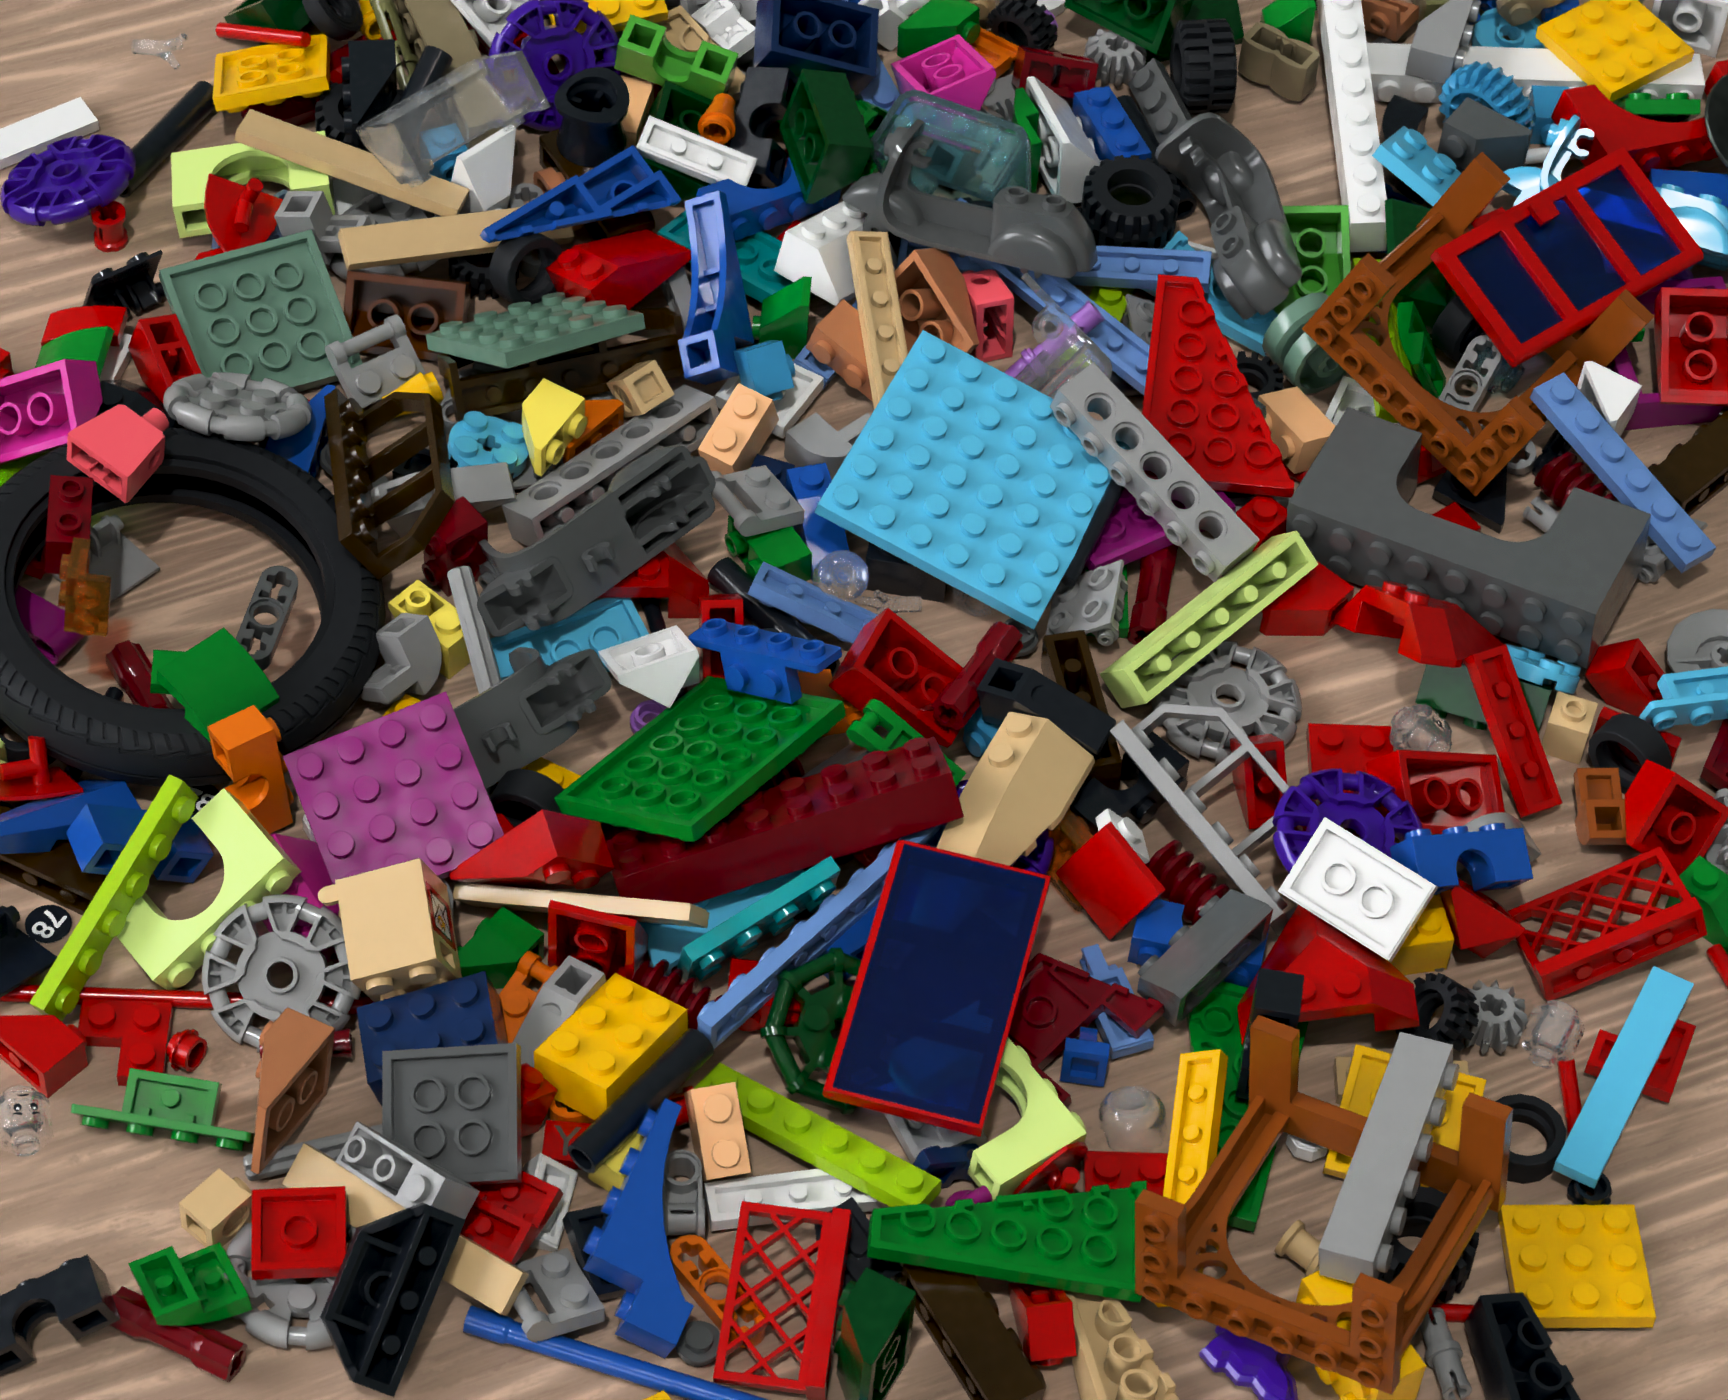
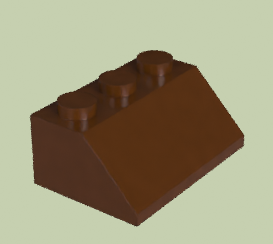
(418, 301)

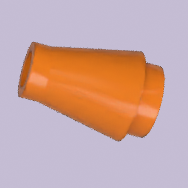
(718, 119)

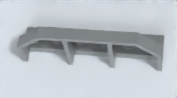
(1190, 807)

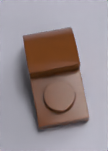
(1599, 807)

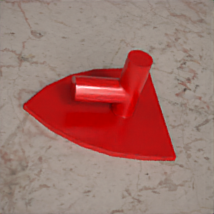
(239, 213)
(33, 778)
(1057, 1170)

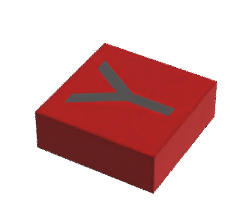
(559, 1137)

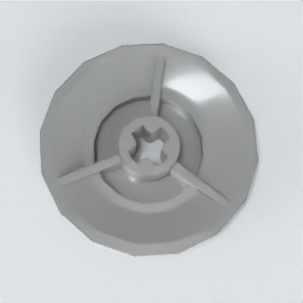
(1699, 642)

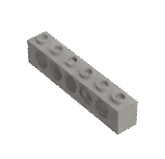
(1152, 452)
(587, 476)

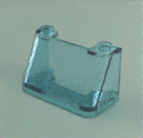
(969, 147)

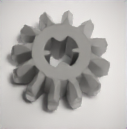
(1116, 57)
(1499, 1018)

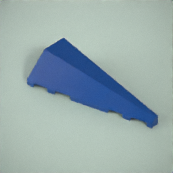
(608, 191)
(44, 821)

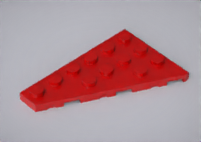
(1204, 400)

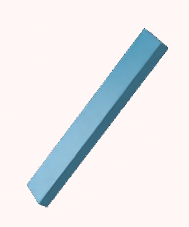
(1623, 1077)

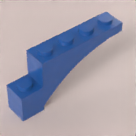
(718, 304)
(633, 1242)

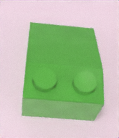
(1321, 246)

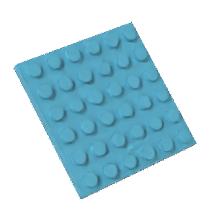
(969, 481)

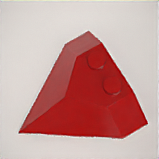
(665, 576)
(1428, 627)
(1338, 976)

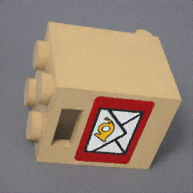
(396, 929)

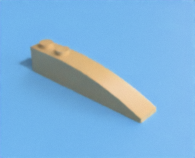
(1017, 790)
(1111, 1356)

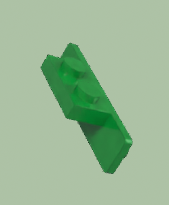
(168, 1103)

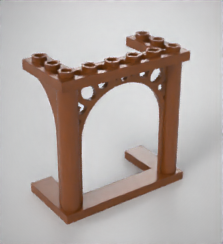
(1345, 316)
(1380, 1312)

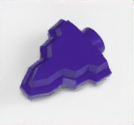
(1251, 1365)

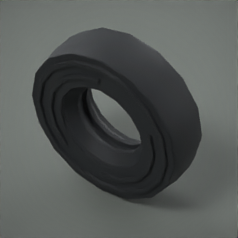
(335, 26)

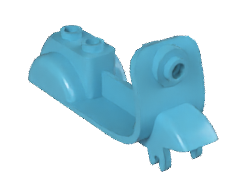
(1702, 216)

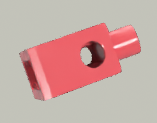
(992, 307)
(119, 449)

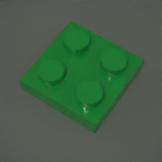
(1673, 108)

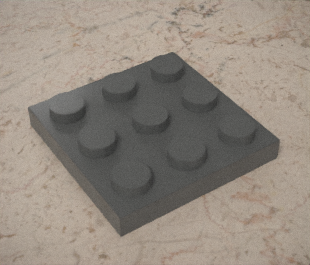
(457, 1108)

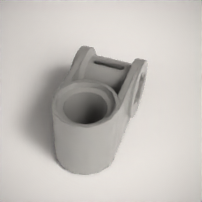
(683, 1200)

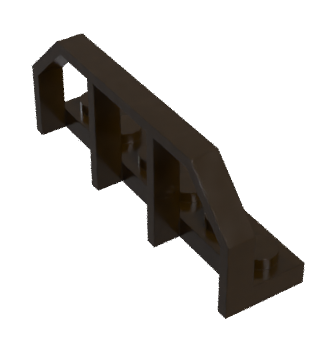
(580, 373)
(355, 473)

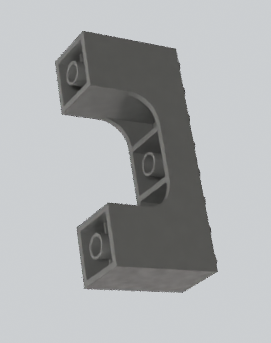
(1538, 592)

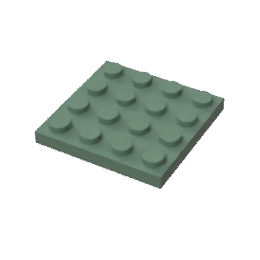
(261, 311)
(534, 330)

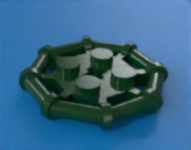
(814, 1022)

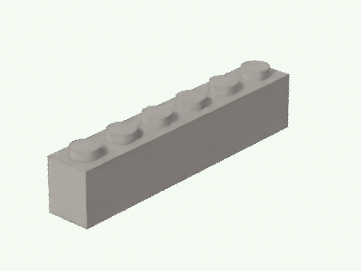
(1388, 1159)

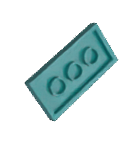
(755, 254)
(771, 913)

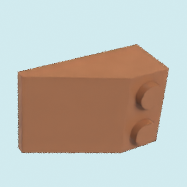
(935, 299)
(290, 1078)

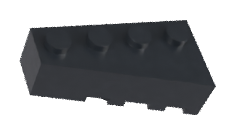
(1515, 1351)

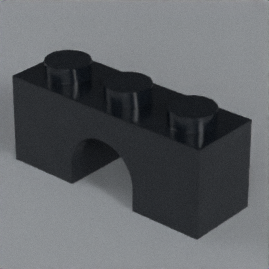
(763, 102)
(1139, 800)
(1277, 998)
(73, 1292)

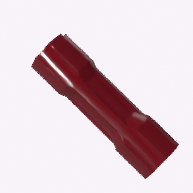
(1152, 593)
(133, 674)
(960, 698)
(205, 1348)

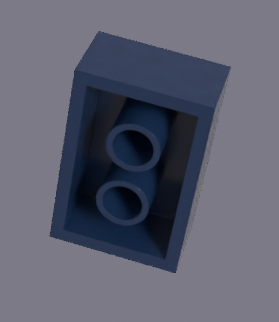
(818, 37)
(437, 1016)

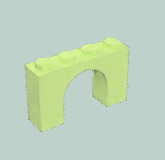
(237, 164)
(252, 869)
(1038, 1135)

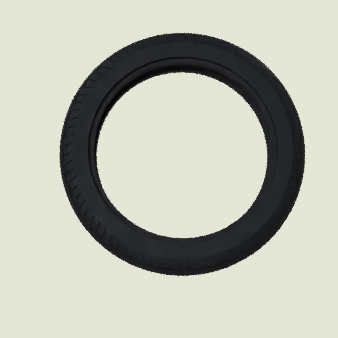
(151, 742)

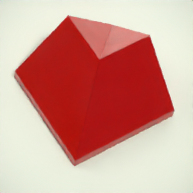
(1478, 920)

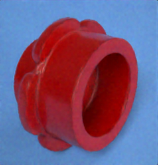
(186, 1050)

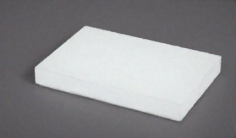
(1358, 889)

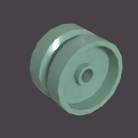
(1296, 352)

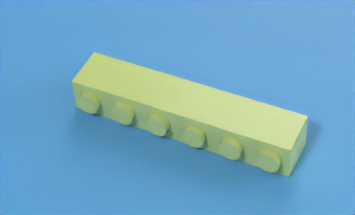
(1208, 619)

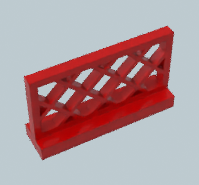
(1618, 945)
(823, 1308)

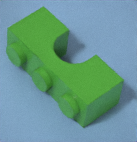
(650, 56)

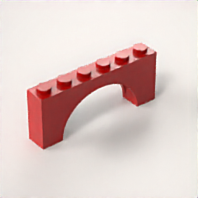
(1647, 141)

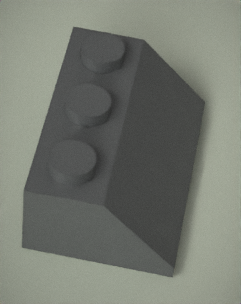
(1204, 953)

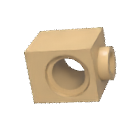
(640, 388)
(1568, 727)
(216, 1209)

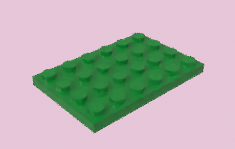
(698, 760)

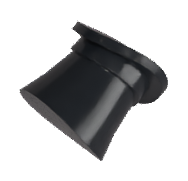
(592, 114)

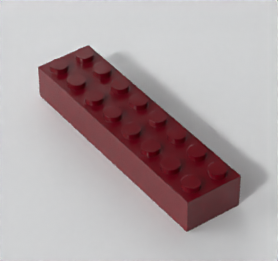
(794, 826)

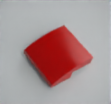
(1110, 881)
(511, 1215)

